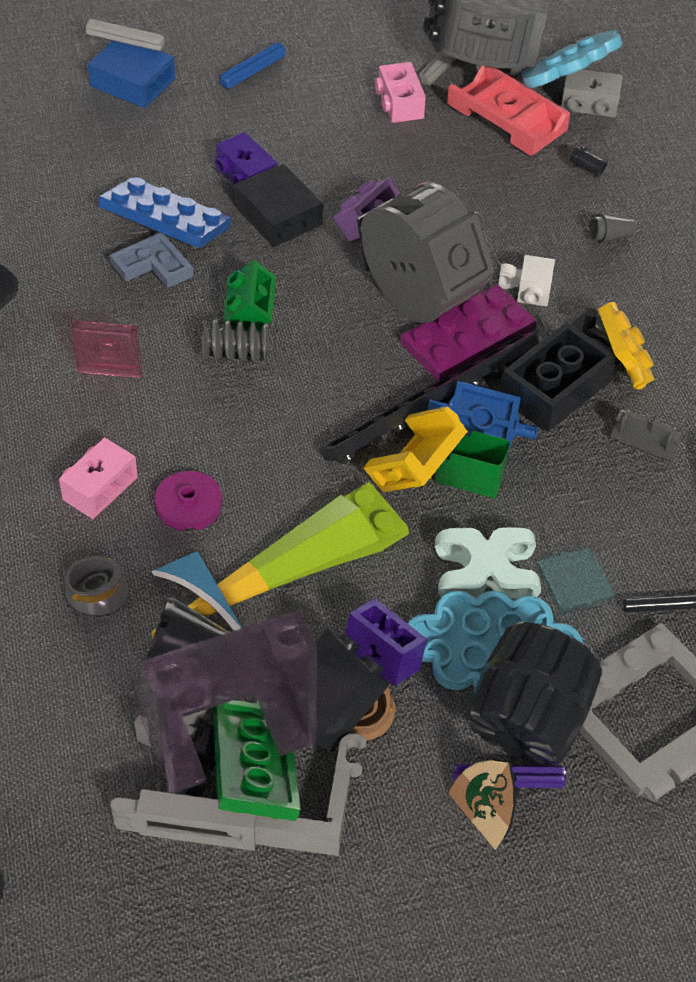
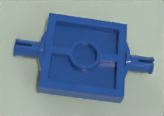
(487, 412)

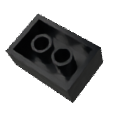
(558, 375)

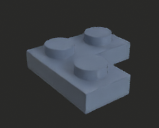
(152, 254)

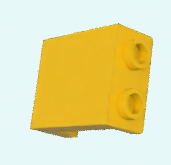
(433, 440)

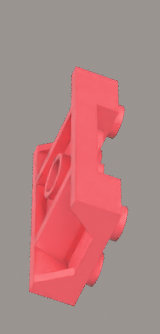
(530, 118)

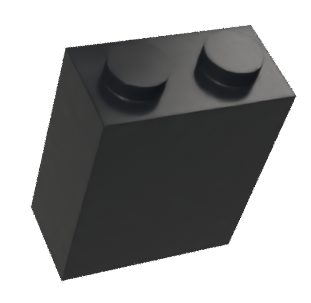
(278, 205)
(345, 687)

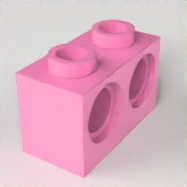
(400, 92)

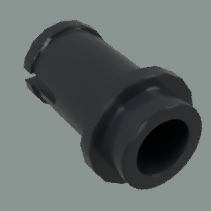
(588, 161)

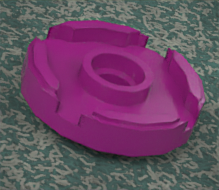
(182, 512)

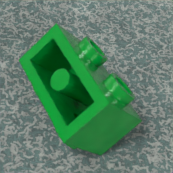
(250, 296)

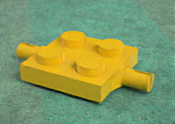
(627, 345)

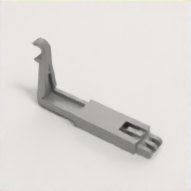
(202, 822)

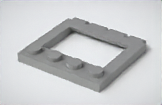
(627, 665)

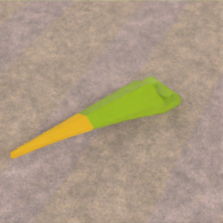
(332, 536)

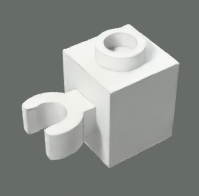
(533, 279)

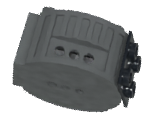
(487, 31)

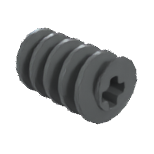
(235, 341)

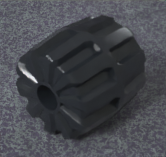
(534, 692)

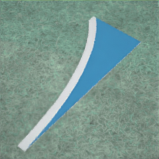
(194, 575)

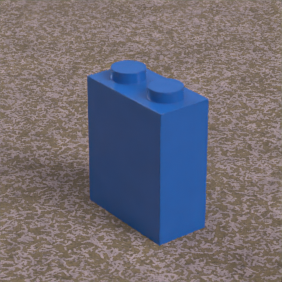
(131, 72)

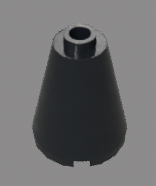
(181, 627)

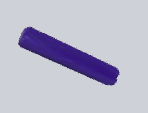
(529, 775)

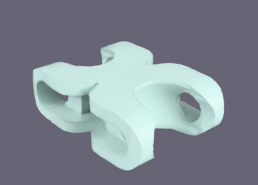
(488, 562)

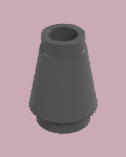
(610, 227)

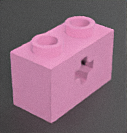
(98, 477)

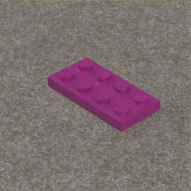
(467, 331)

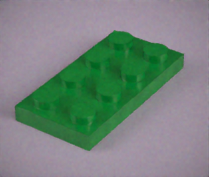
(249, 767)

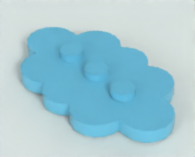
(572, 58)
(468, 629)

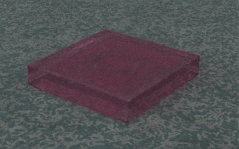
(107, 349)

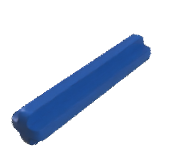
(252, 65)

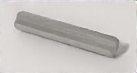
(125, 34)
(434, 69)

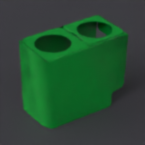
(475, 464)

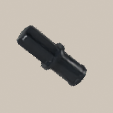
(205, 750)

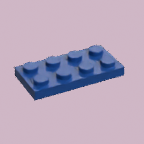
(165, 212)

